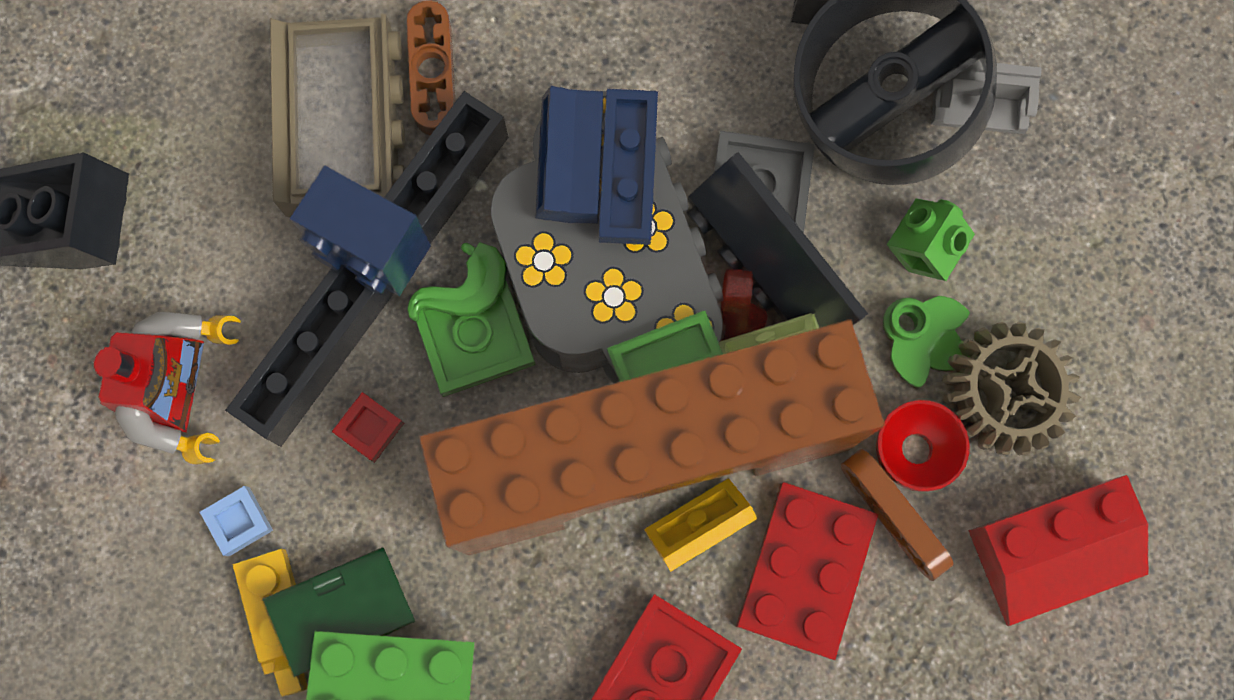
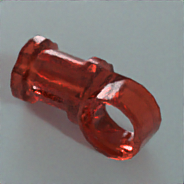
(738, 311)

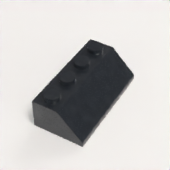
(768, 242)

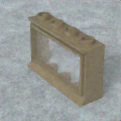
(334, 105)

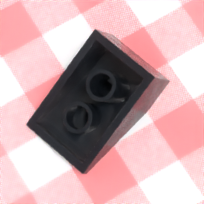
(61, 213)

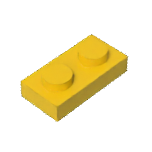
(700, 524)

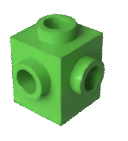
(931, 238)

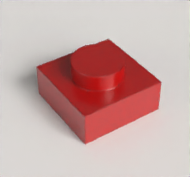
(368, 427)

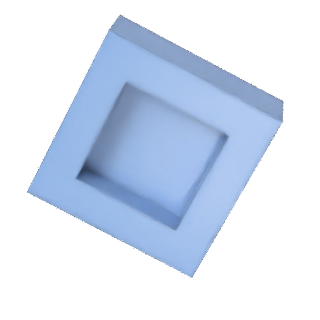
(236, 521)

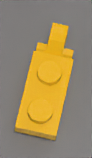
(256, 580)

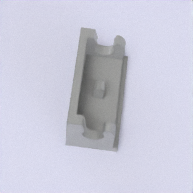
(1014, 101)

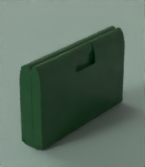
(348, 599)

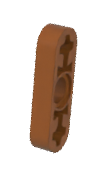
(418, 52)
(897, 514)

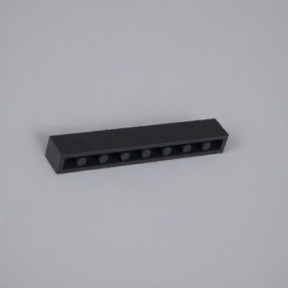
(341, 307)

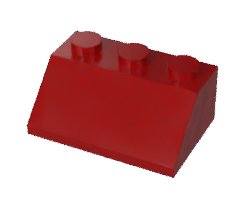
(1064, 549)

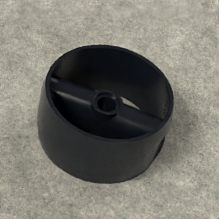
(866, 107)

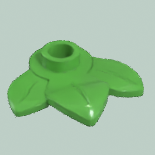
(931, 339)

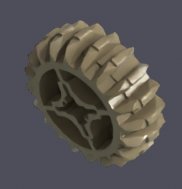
(1031, 357)

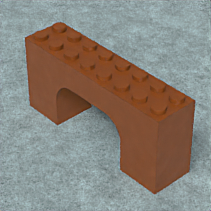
(649, 436)

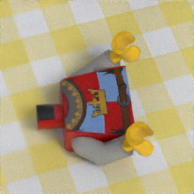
(154, 378)

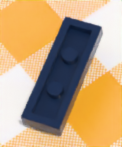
(628, 167)

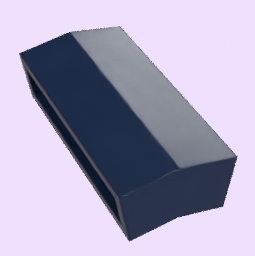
(569, 156)

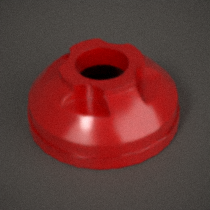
(942, 432)

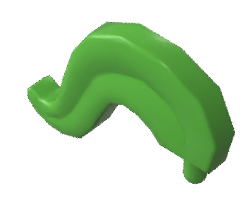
(479, 292)

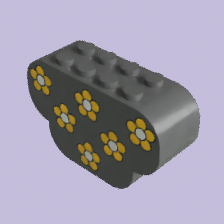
(598, 294)

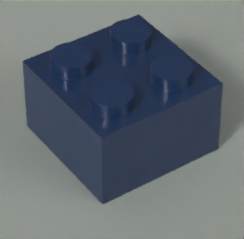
(360, 231)

